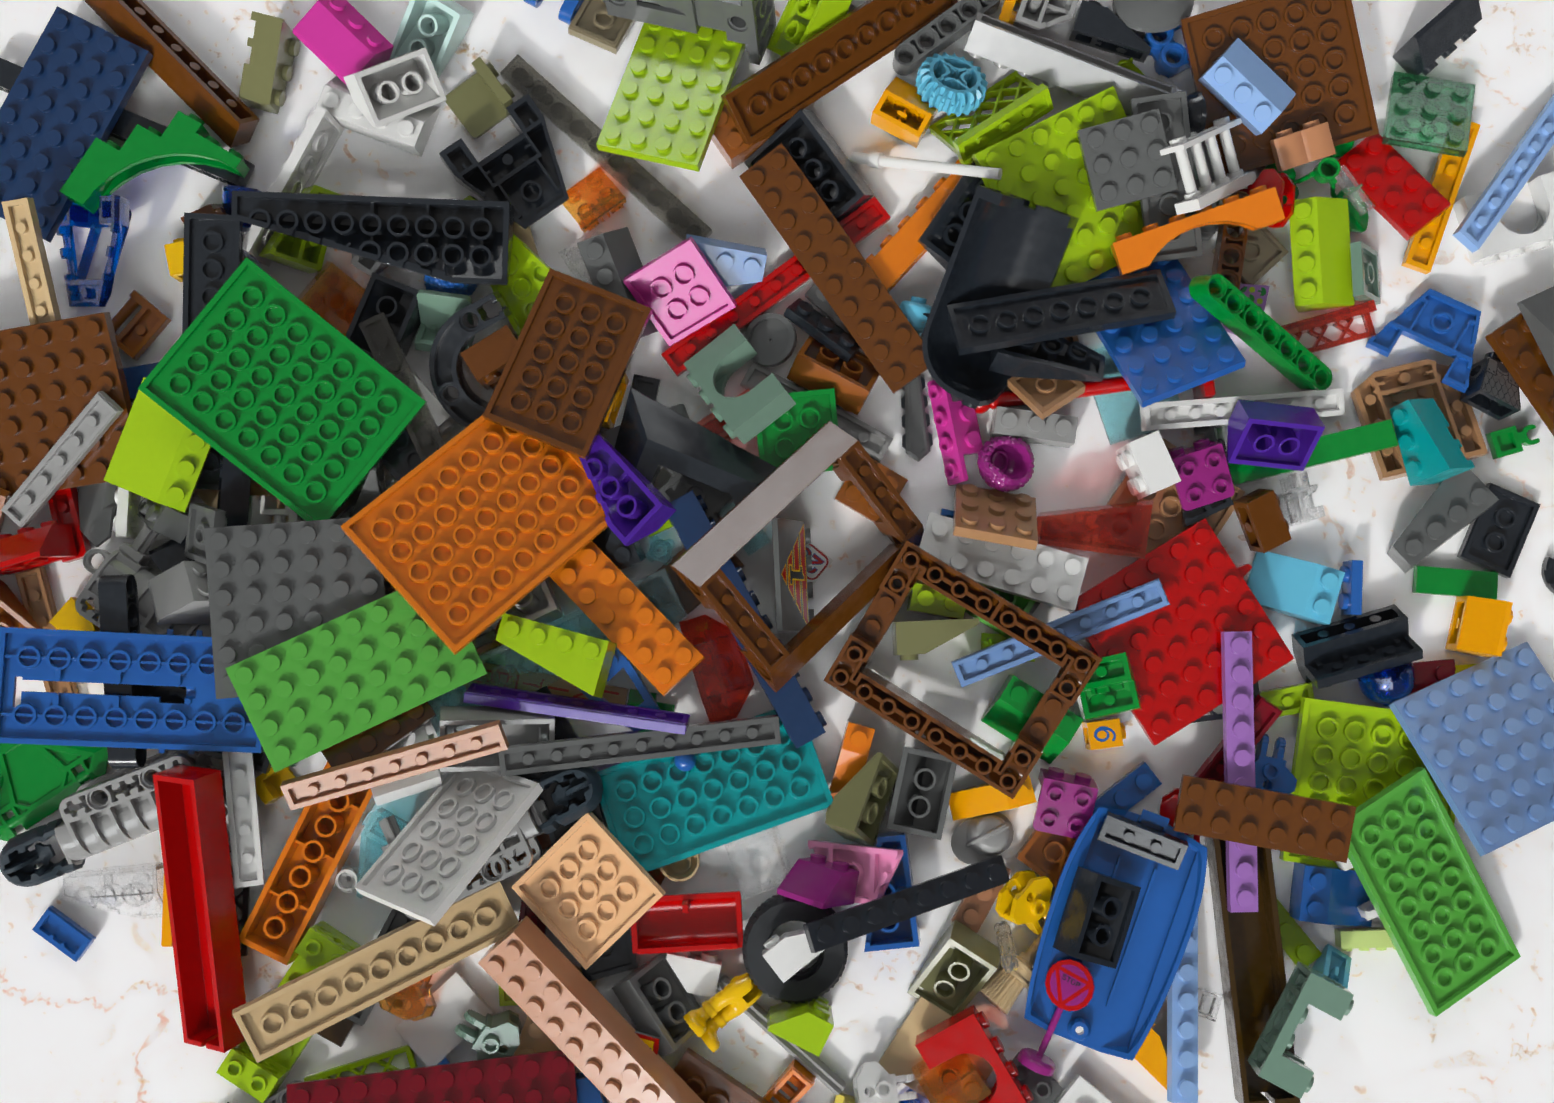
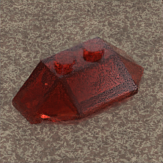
(724, 673)

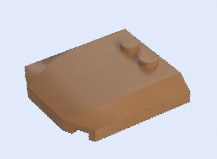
(1415, 381)

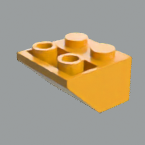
(903, 112)
(1479, 626)

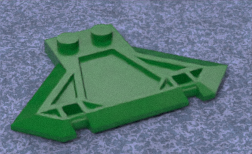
(39, 778)

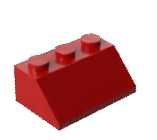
(36, 547)

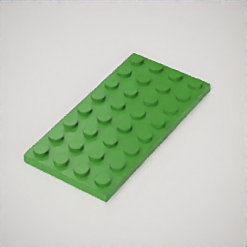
(346, 678)
(1428, 892)

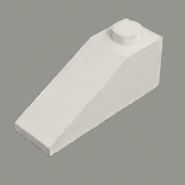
(788, 953)

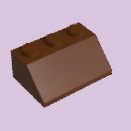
(822, 369)

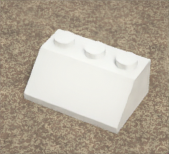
(396, 87)

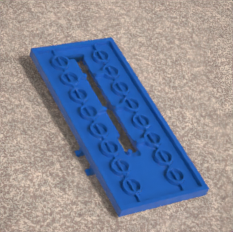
(118, 720)

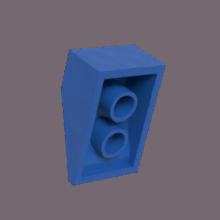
(1327, 896)

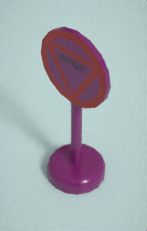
(1070, 989)

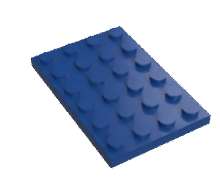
(1171, 353)

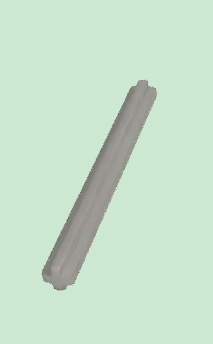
(807, 1059)

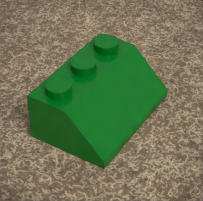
(1013, 708)

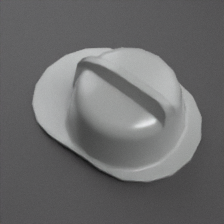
(982, 837)

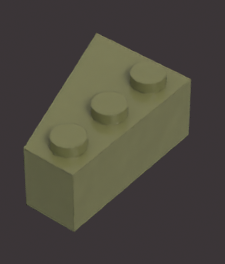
(270, 63)

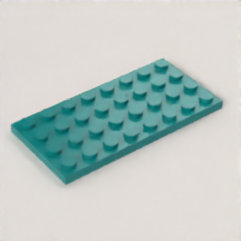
(725, 797)

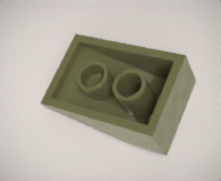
(921, 637)
(863, 801)
(956, 969)

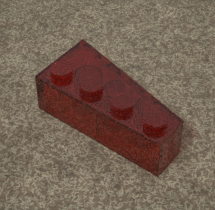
(1102, 529)

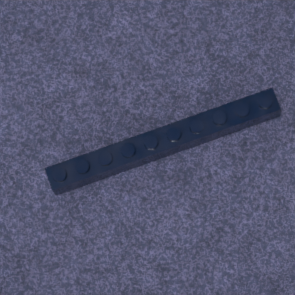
(791, 701)

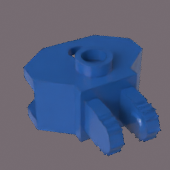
(1273, 769)

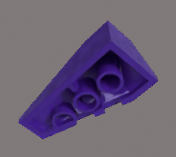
(627, 498)

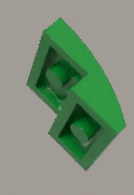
(1110, 688)

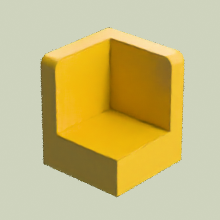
(269, 784)

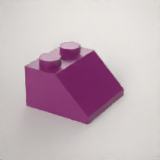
(820, 882)

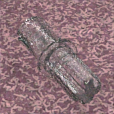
(1353, 191)

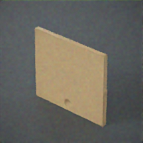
(902, 1052)

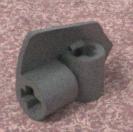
(97, 511)

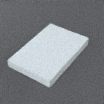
(435, 1036)

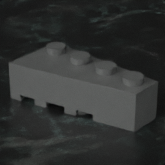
(1445, 514)

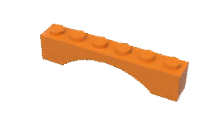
(1251, 212)

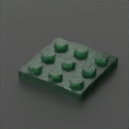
(1429, 114)

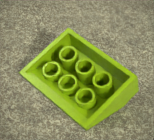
(157, 456)

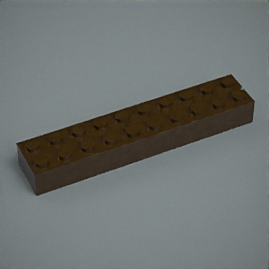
(1249, 970)

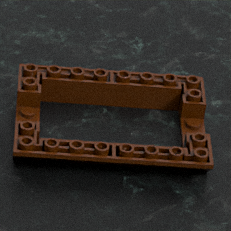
(702, 562)
(1000, 770)

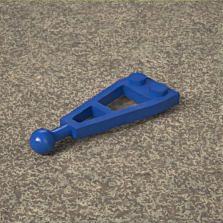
(620, 661)

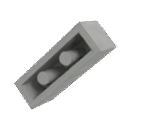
(1026, 425)

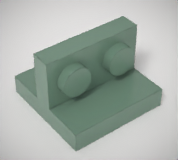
(1365, 273)

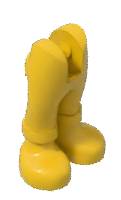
(722, 1008)

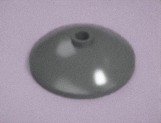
(1152, 15)

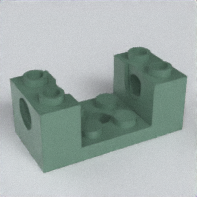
(1270, 1053)

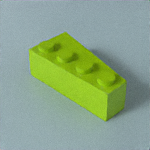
(568, 654)

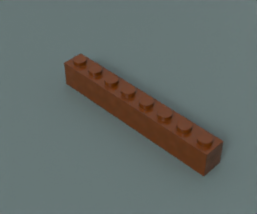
(180, 69)

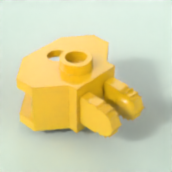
(1027, 902)

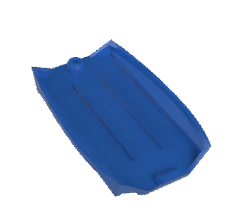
(1158, 934)

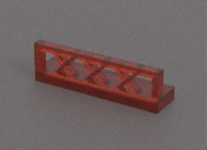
(1335, 319)

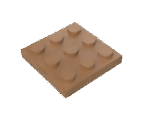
(995, 516)

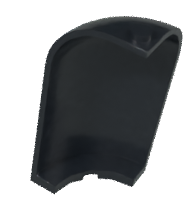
(998, 253)

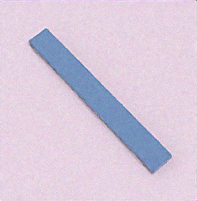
(1075, 625)

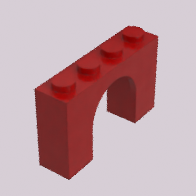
(969, 1034)

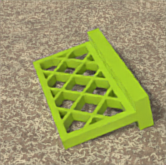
(998, 125)

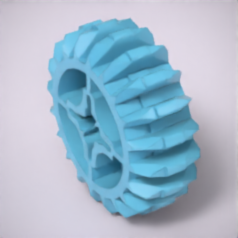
(951, 84)

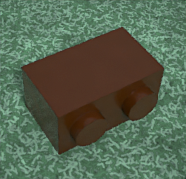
(1262, 520)

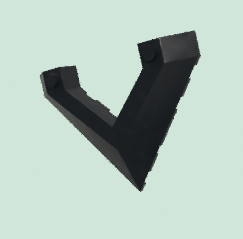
(659, 437)

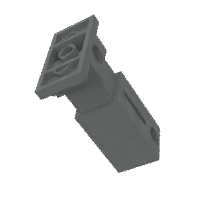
(743, 20)

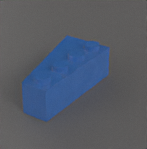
(907, 932)

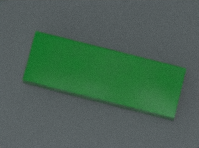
(1454, 582)

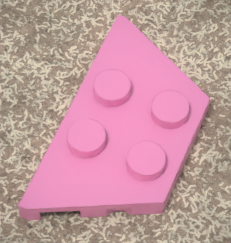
(874, 865)

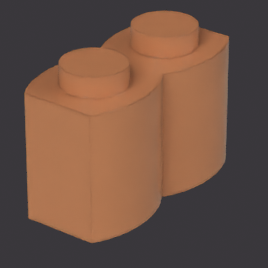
(1302, 146)

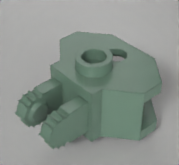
(496, 1034)

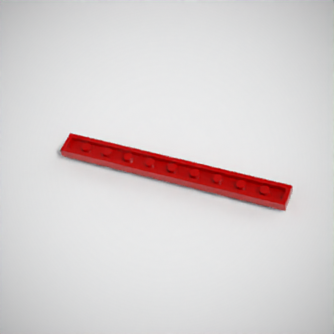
(771, 289)

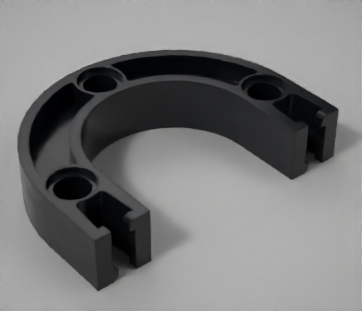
(447, 365)

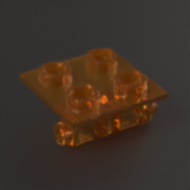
(592, 199)

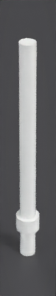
(878, 160)

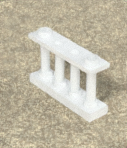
(1222, 185)

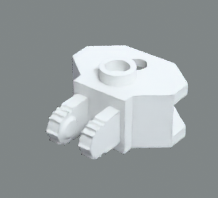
(880, 1084)

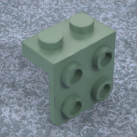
(434, 311)

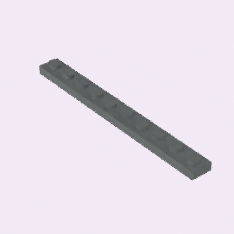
(638, 745)

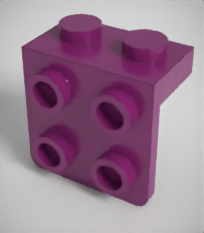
(1202, 474)
(1064, 802)

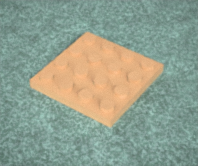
(588, 889)

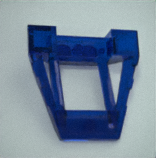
(112, 215)

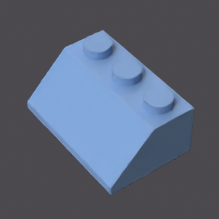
(1247, 87)

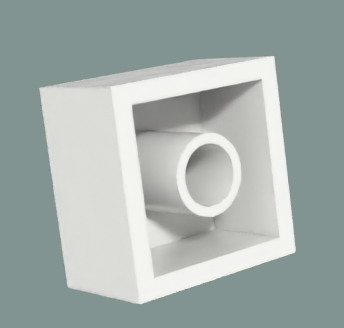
(1147, 465)

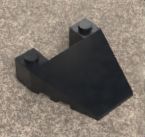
(516, 173)

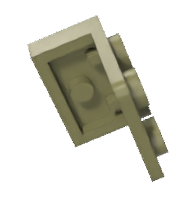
(480, 100)

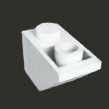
(696, 972)

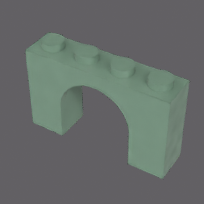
(743, 414)

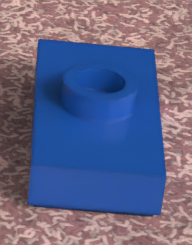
(64, 933)

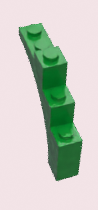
(109, 166)

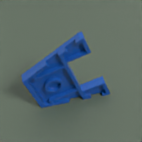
(1438, 324)

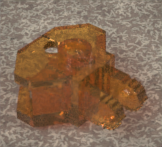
(412, 1002)

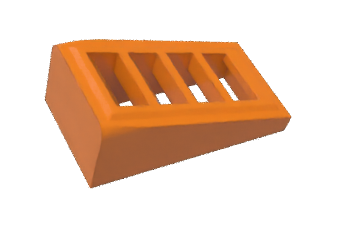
(798, 1076)

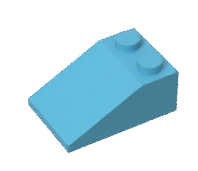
(1295, 587)

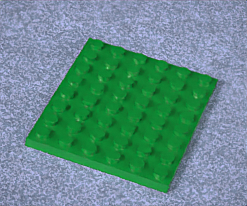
(282, 394)

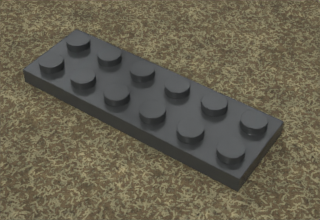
(1160, 208)

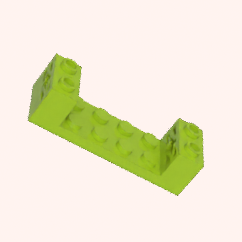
(263, 1079)

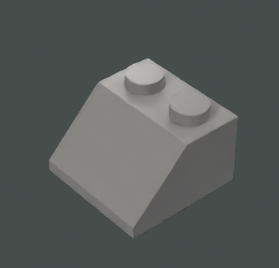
(181, 594)

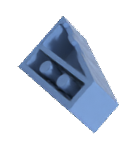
(733, 261)

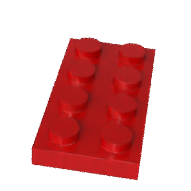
(1394, 186)

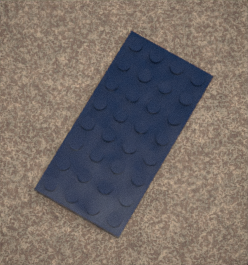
(57, 108)

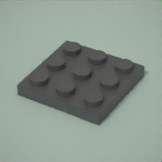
(1126, 160)

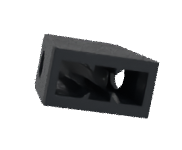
(1492, 388)

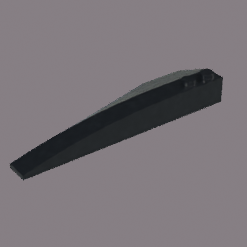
(423, 235)

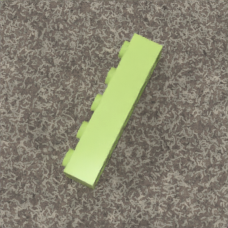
(1362, 938)

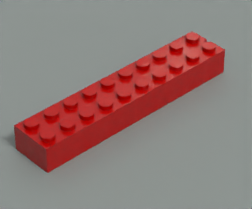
(201, 904)

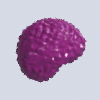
(1005, 463)

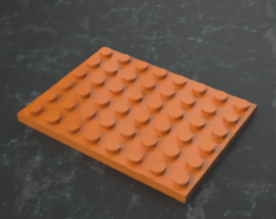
(478, 527)

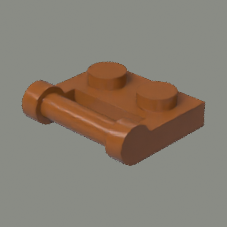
(142, 328)

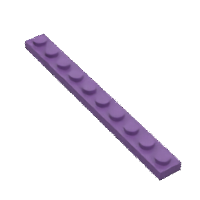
(1239, 760)

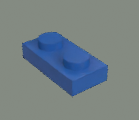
(1351, 597)

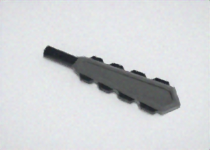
(915, 420)

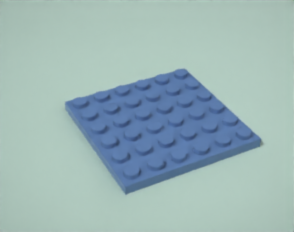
(1489, 745)

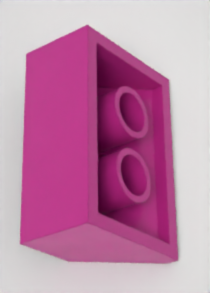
(342, 38)

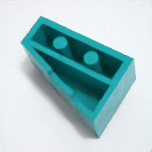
(1426, 443)

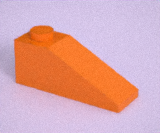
(852, 754)

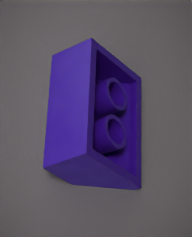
(1272, 435)

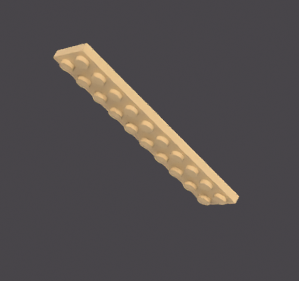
(373, 972)

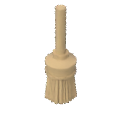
(1005, 987)

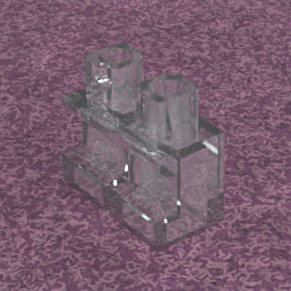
(1297, 499)

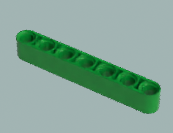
(1260, 332)

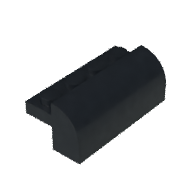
(1355, 647)

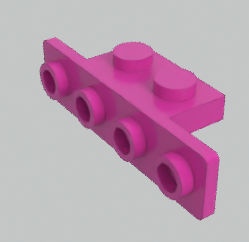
(956, 431)

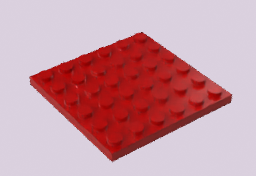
(1179, 645)

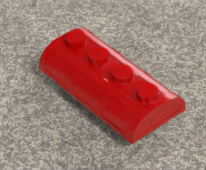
(690, 924)

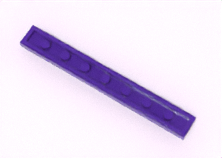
(577, 708)

